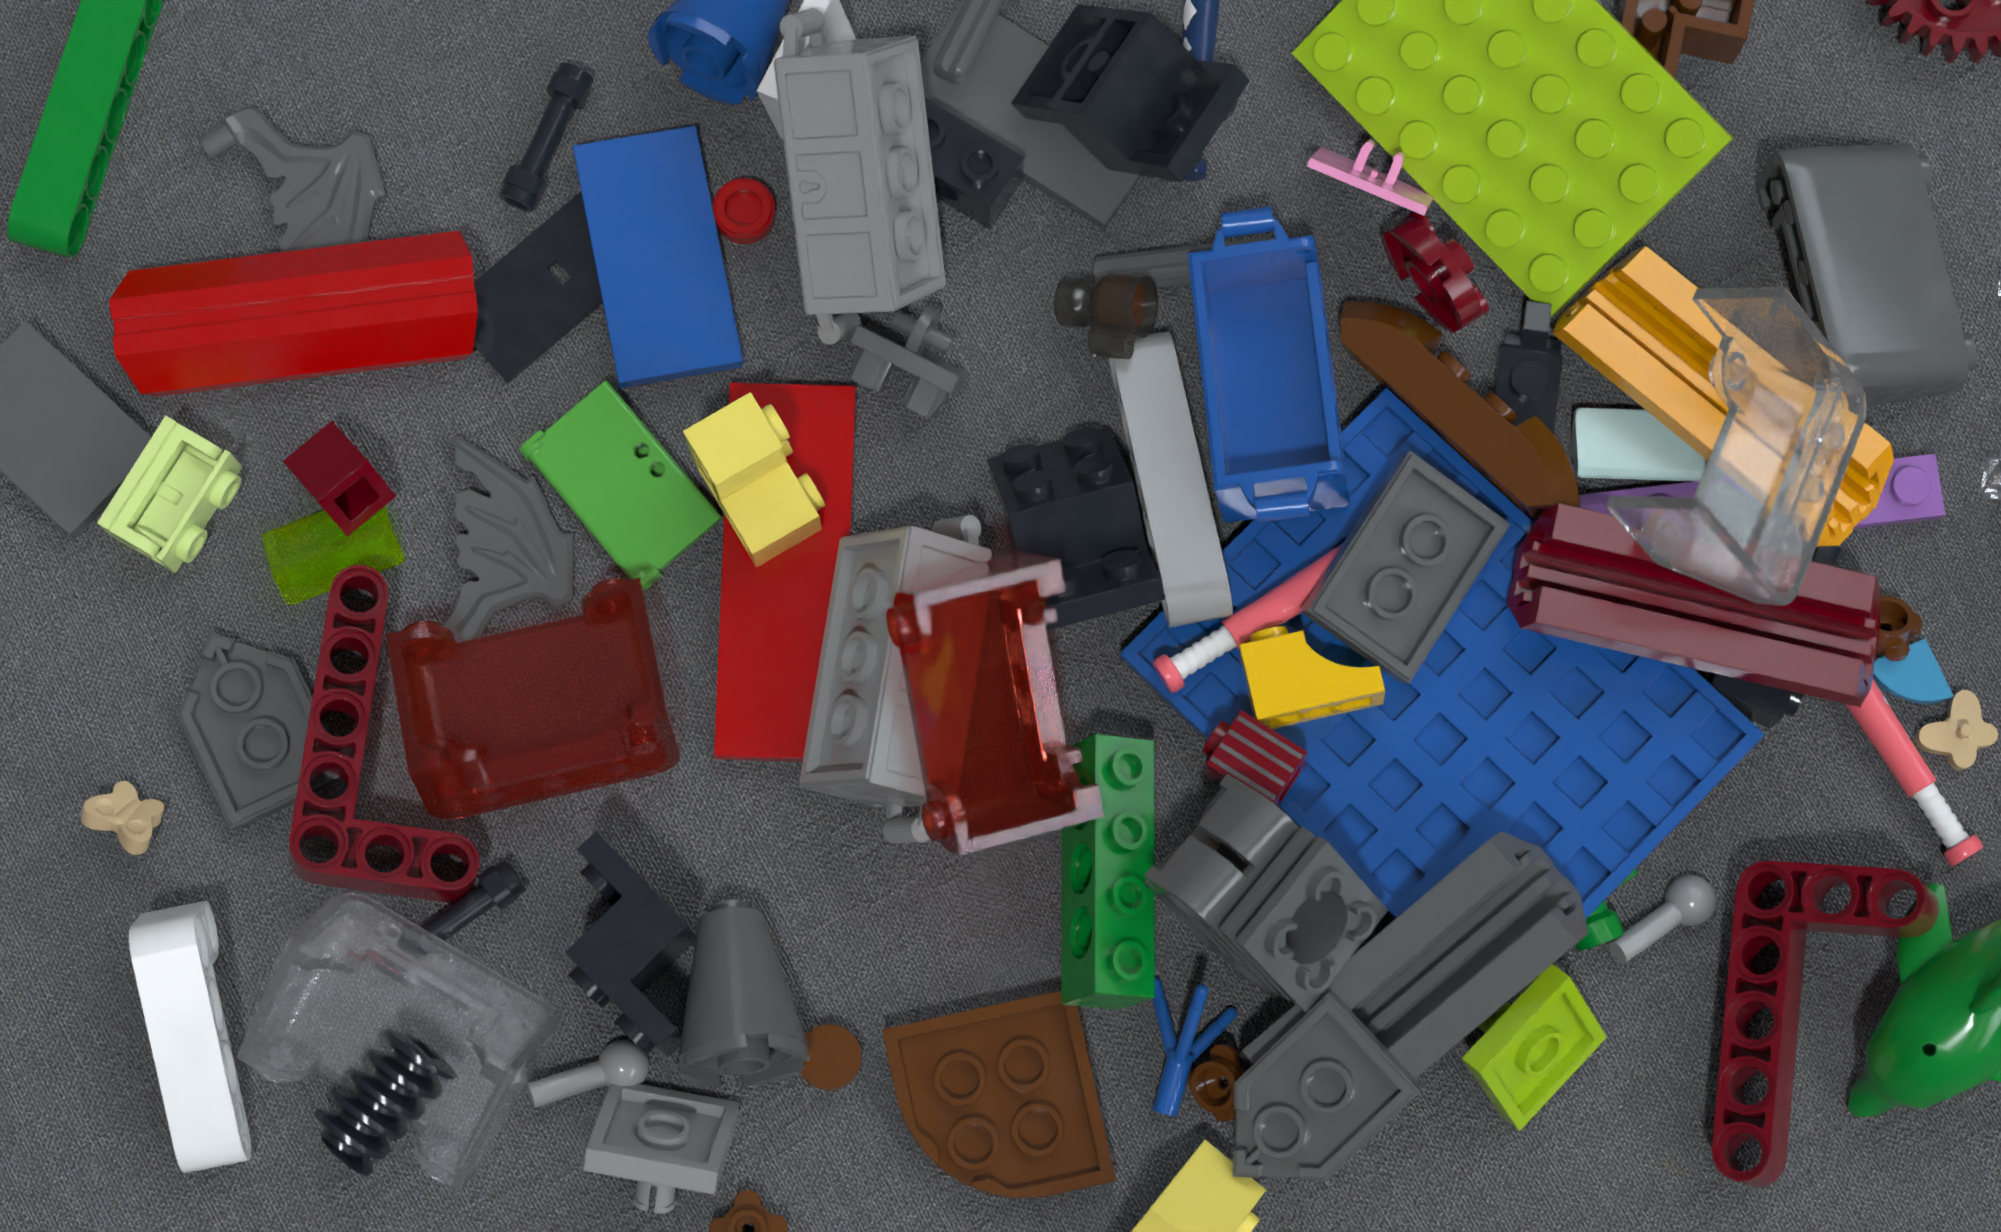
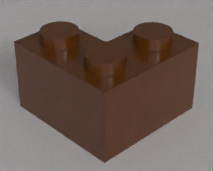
(1688, 27)

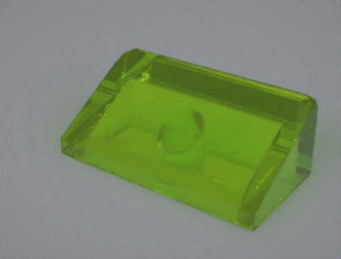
(314, 550)

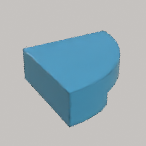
(1915, 677)

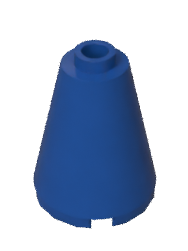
(719, 44)

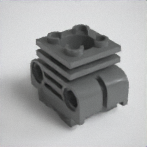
(1267, 895)

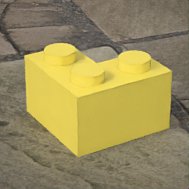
(746, 468)
(1204, 1198)

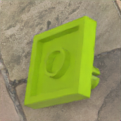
(1534, 1046)

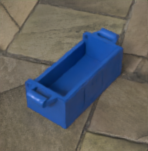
(1267, 373)

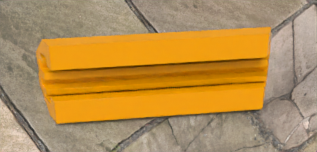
(1658, 349)

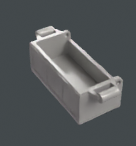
(857, 173)
(860, 712)

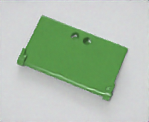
(633, 506)

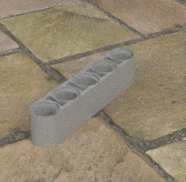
(1171, 482)

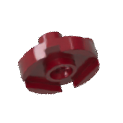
(1436, 270)

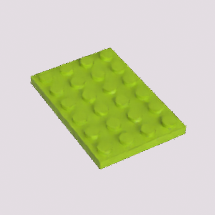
(1521, 122)

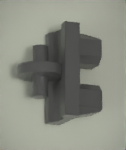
(882, 350)

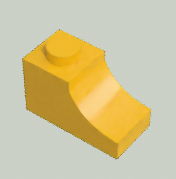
(1297, 685)

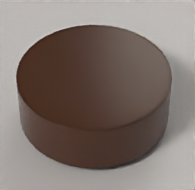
(833, 1058)

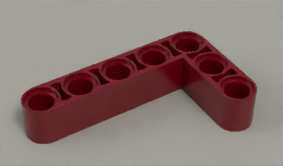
(345, 756)
(1781, 991)

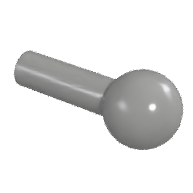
(1687, 902)
(618, 1064)

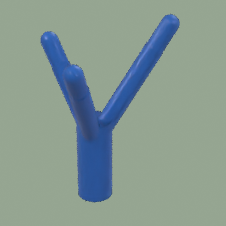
(1183, 1054)

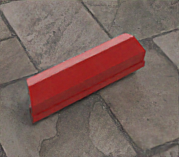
(296, 314)

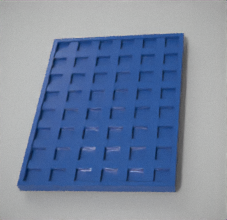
(1492, 733)

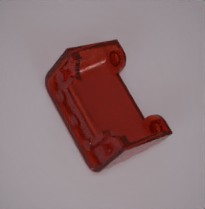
(989, 704)
(533, 706)

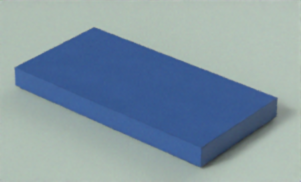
(657, 257)

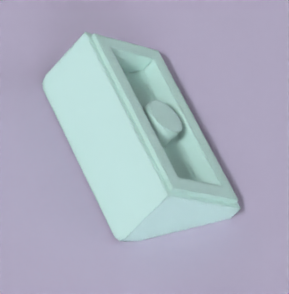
(1630, 446)

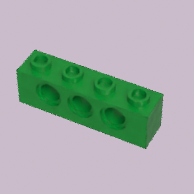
(1104, 894)

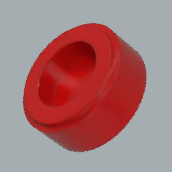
(744, 211)

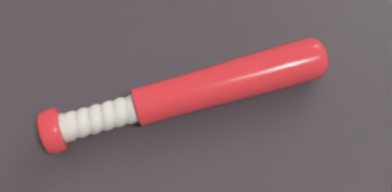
(1266, 612)
(1912, 773)

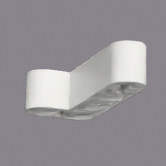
(189, 1035)

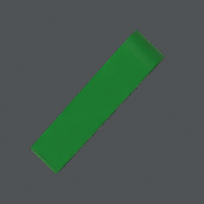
(81, 124)

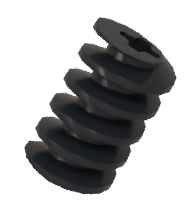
(382, 1100)

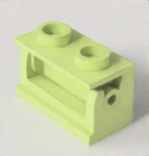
(172, 495)

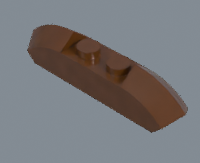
(1399, 353)

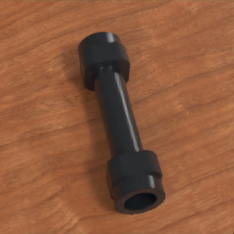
(568, 91)
(498, 887)

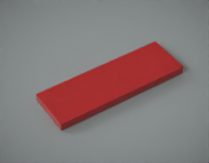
(779, 610)

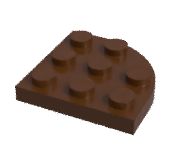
(1003, 1097)

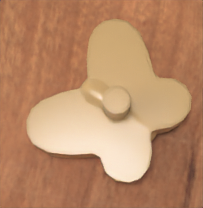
(1959, 733)
(124, 815)

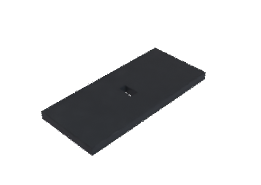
(523, 303)

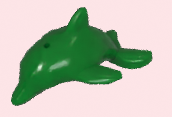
(1940, 1024)

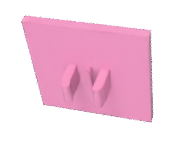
(1370, 179)

